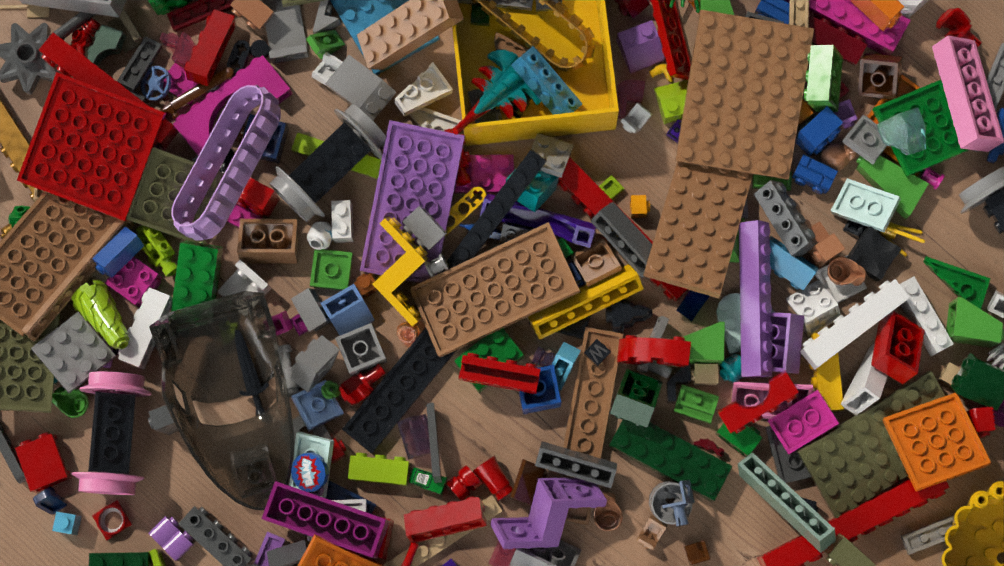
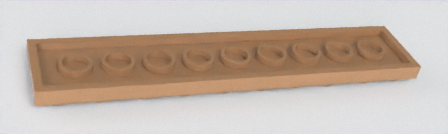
(591, 406)

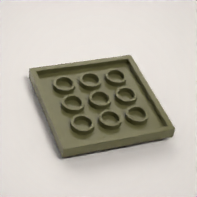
(158, 190)

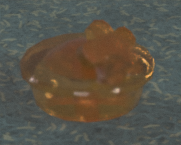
(407, 333)

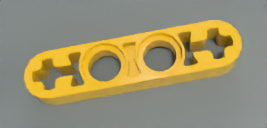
(459, 217)

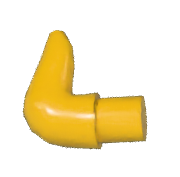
(660, 69)

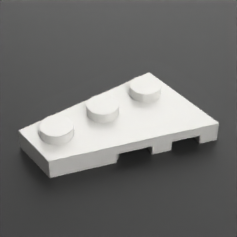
(425, 90)

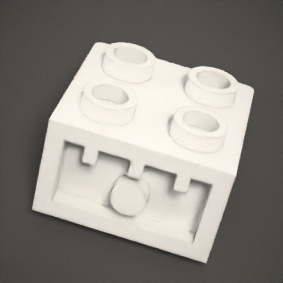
(244, 280)
(816, 307)

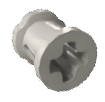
(436, 265)

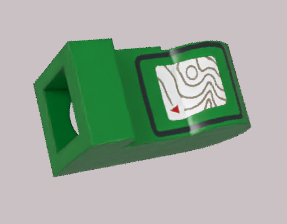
(425, 480)

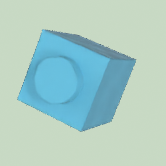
(66, 523)

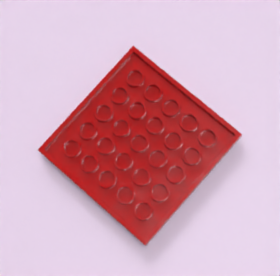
(91, 146)

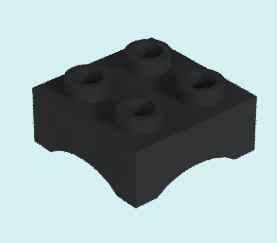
(874, 253)

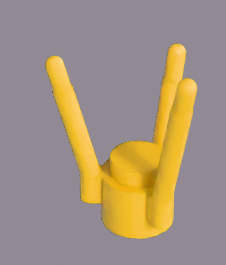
(894, 229)

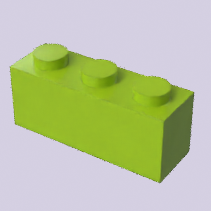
(379, 469)

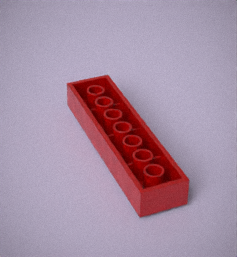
(75, 65)

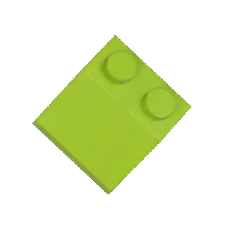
(671, 100)

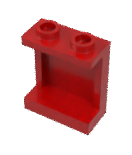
(42, 462)

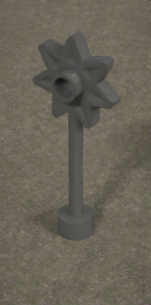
(23, 55)

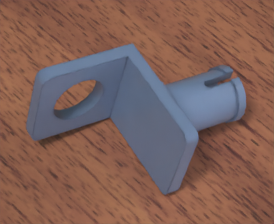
(679, 507)

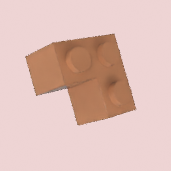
(827, 247)

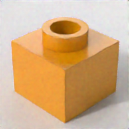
(639, 206)

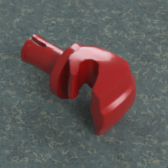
(958, 23)
(360, 386)

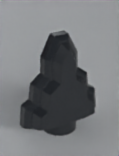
(625, 314)

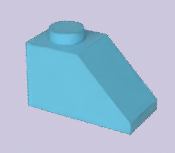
(564, 362)

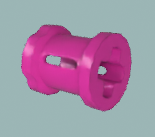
(932, 177)

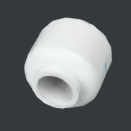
(320, 235)

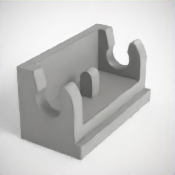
(311, 310)

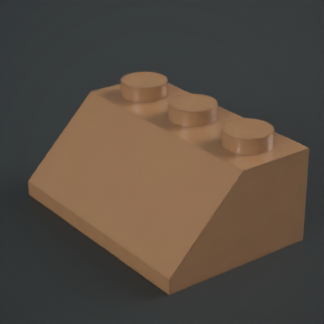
(268, 241)

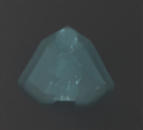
(904, 131)

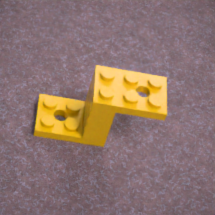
(401, 270)

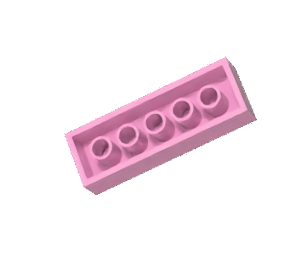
(967, 94)

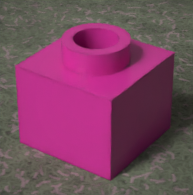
(285, 320)

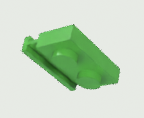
(696, 404)

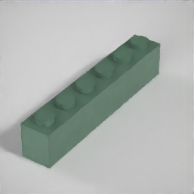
(787, 502)

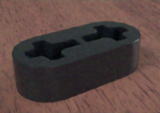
(234, 56)

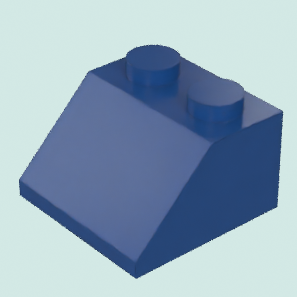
(547, 393)

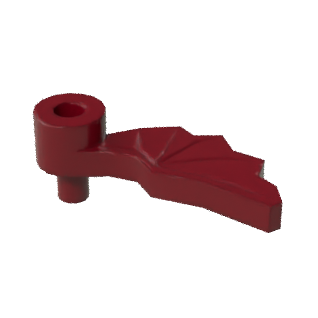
(709, 445)

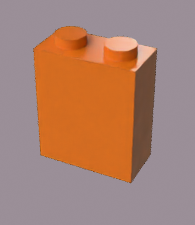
(881, 12)

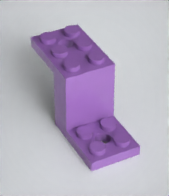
(547, 513)

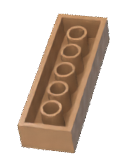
(406, 30)

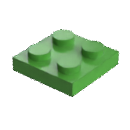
(331, 269)

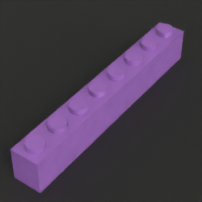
(755, 299)

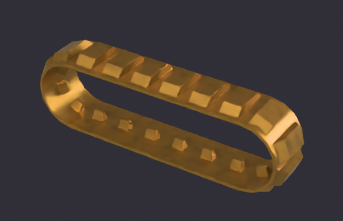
(519, 32)

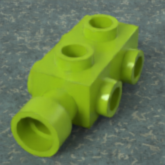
(157, 249)

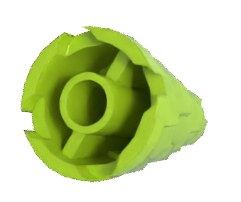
(100, 311)

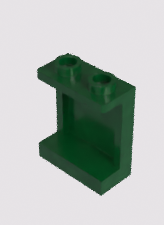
(980, 382)

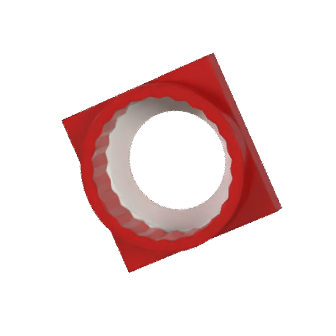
(99, 518)

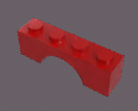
(780, 390)

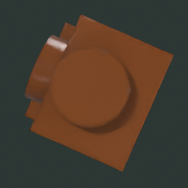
(365, 285)

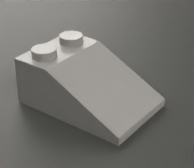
(360, 87)

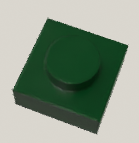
(479, 17)

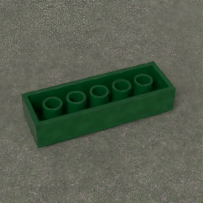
(671, 457)

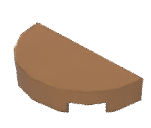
(504, 43)

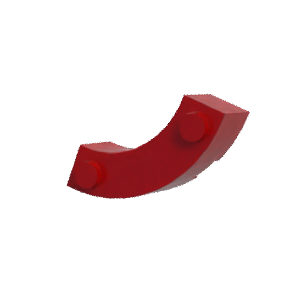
(641, 350)

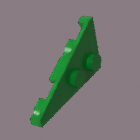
(961, 281)

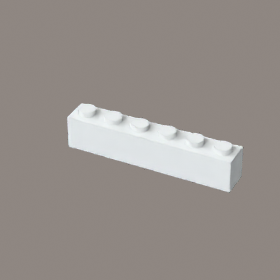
(854, 324)

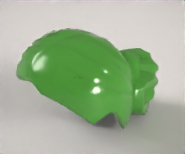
(71, 404)

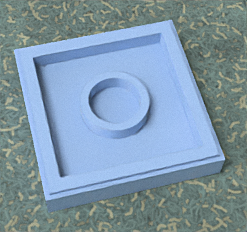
(315, 408)

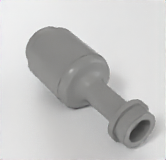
(292, 386)

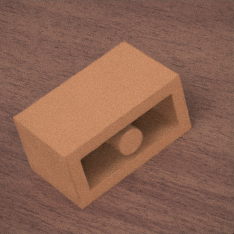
(254, 11)

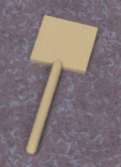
(32, 10)

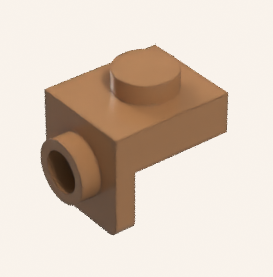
(651, 533)

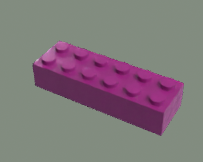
(325, 518)

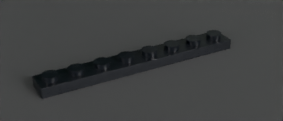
(497, 209)

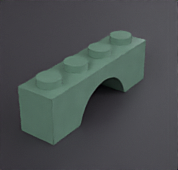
(106, 43)

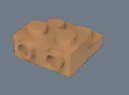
(595, 262)

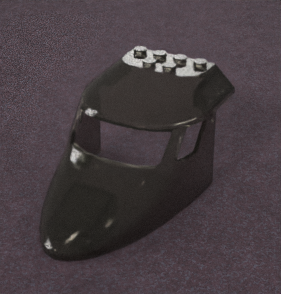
(204, 365)

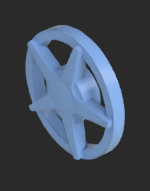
(156, 83)

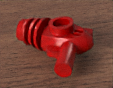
(82, 37)

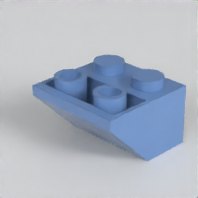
(347, 310)

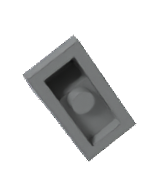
(323, 21)

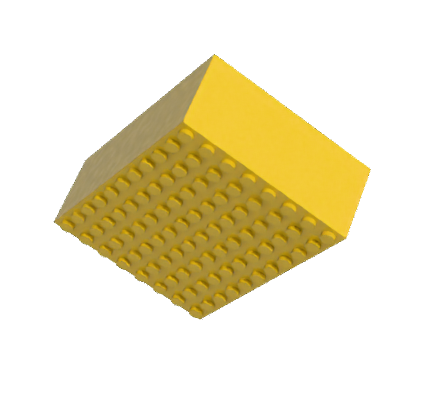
(591, 83)

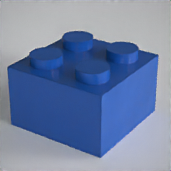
(818, 131)

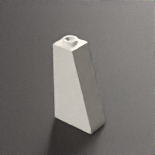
(865, 386)

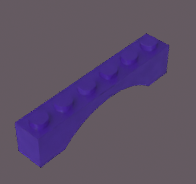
(567, 227)

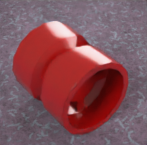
(464, 483)

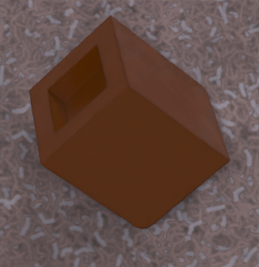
(696, 552)

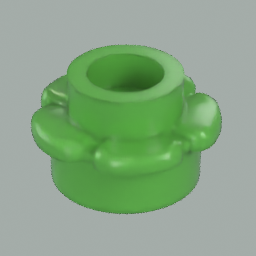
(330, 394)

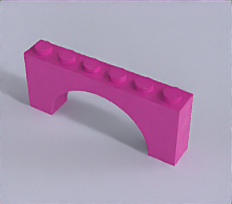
(199, 121)

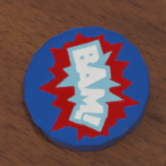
(309, 472)

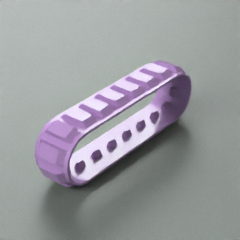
(214, 154)

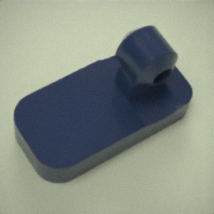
(49, 501)

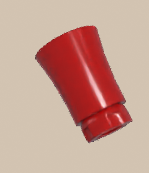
(494, 478)

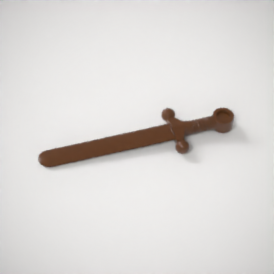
(172, 106)

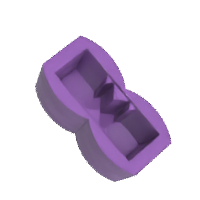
(171, 537)

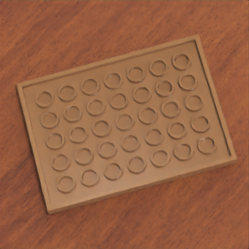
(744, 94)

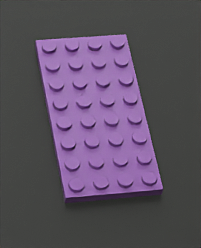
(415, 170)

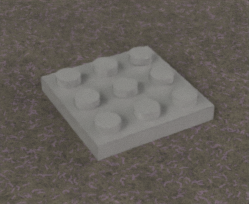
(73, 352)

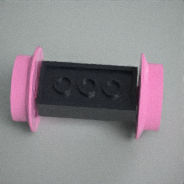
(111, 433)

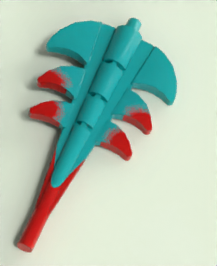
(504, 86)

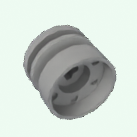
(658, 497)

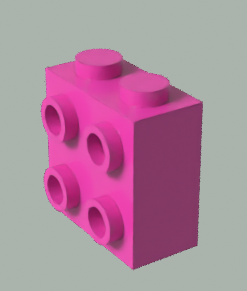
(134, 281)

